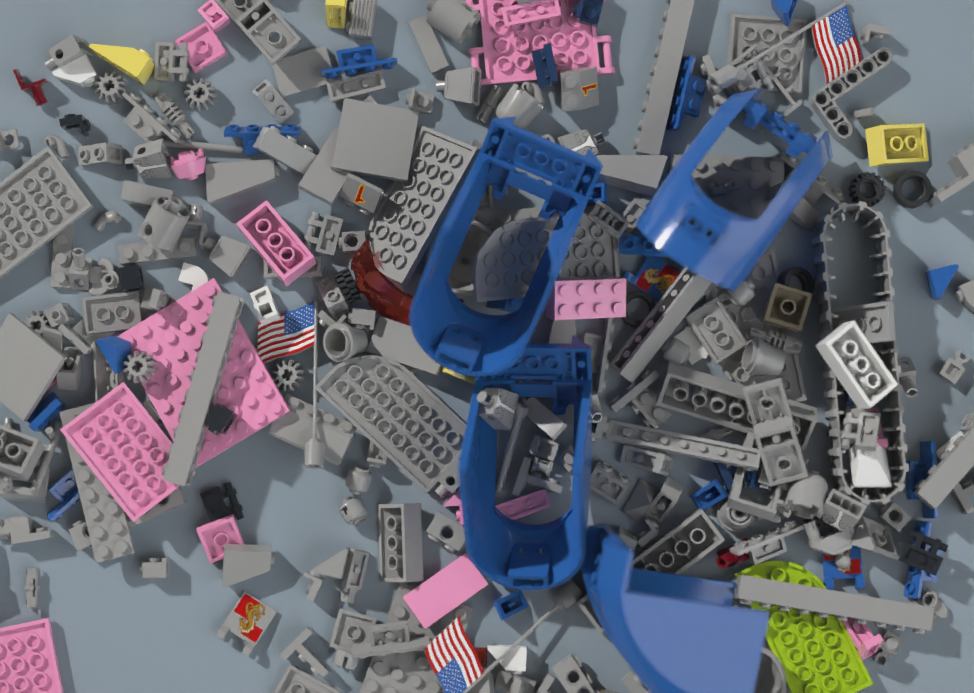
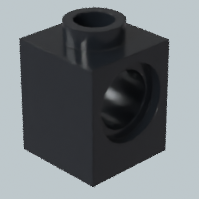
(131, 277)
(220, 419)

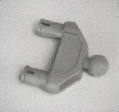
(832, 543)

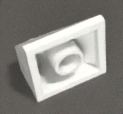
(869, 468)

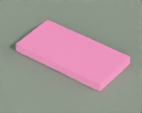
(445, 591)

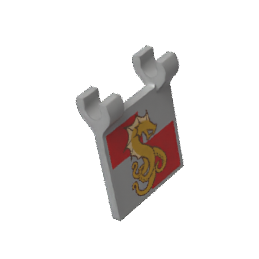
(248, 621)

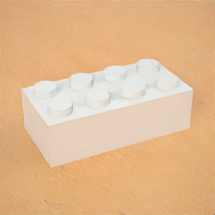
(856, 365)

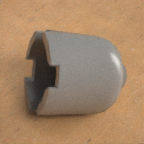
(519, 105)
(807, 496)

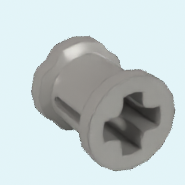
(542, 466)

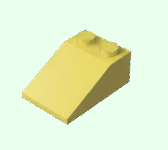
(126, 59)
(896, 144)

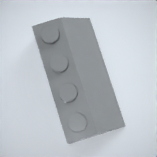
(297, 429)
(400, 542)

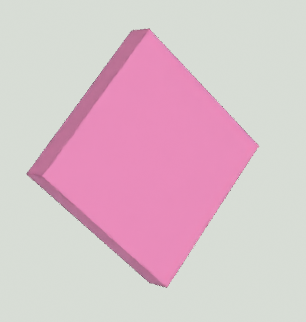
(203, 47)
(218, 533)

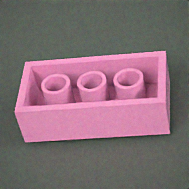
(276, 243)
(587, 298)

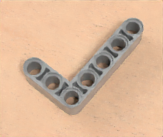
(845, 87)

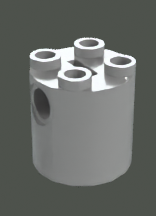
(452, 18)
(164, 223)

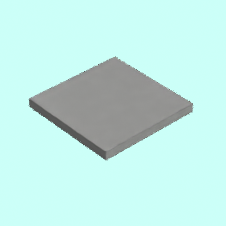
(768, 31)
(375, 140)
(26, 366)

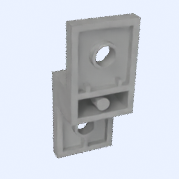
(258, 22)
(963, 168)
(775, 432)

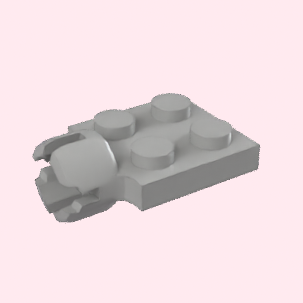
(350, 630)

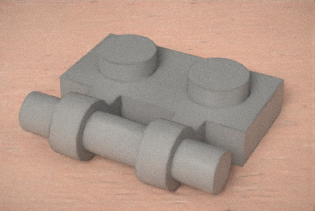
(165, 61)
(746, 80)
(328, 236)
(866, 434)

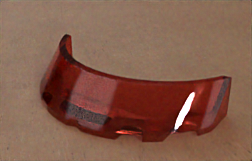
(378, 289)

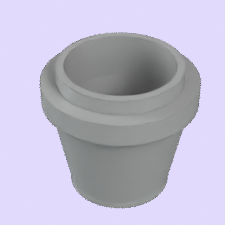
(344, 342)
(762, 358)
(728, 517)

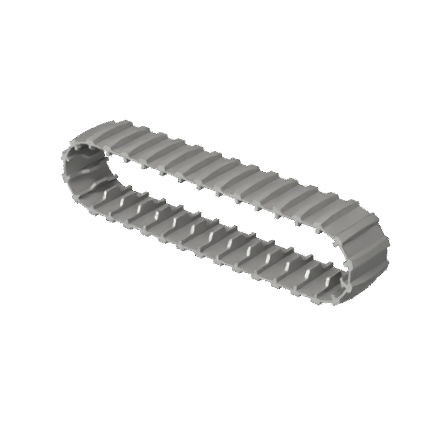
(890, 351)

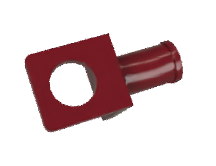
(35, 88)
(729, 559)

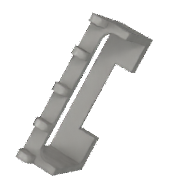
(732, 90)
(749, 507)

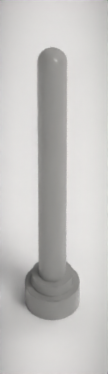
(205, 146)
(520, 412)

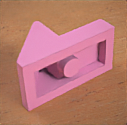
(214, 15)
(456, 501)

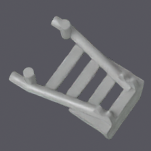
(40, 480)

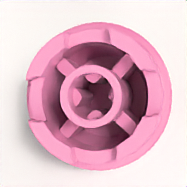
(188, 164)

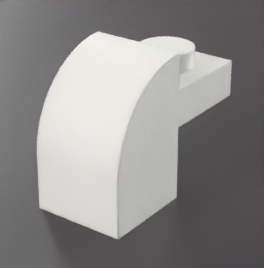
(193, 275)
(265, 306)

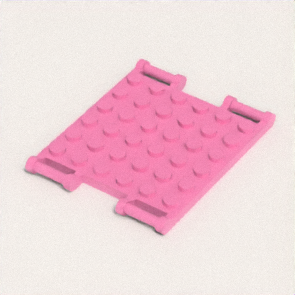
(510, 49)

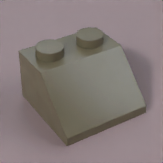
(786, 308)

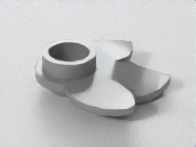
(100, 275)
(939, 607)

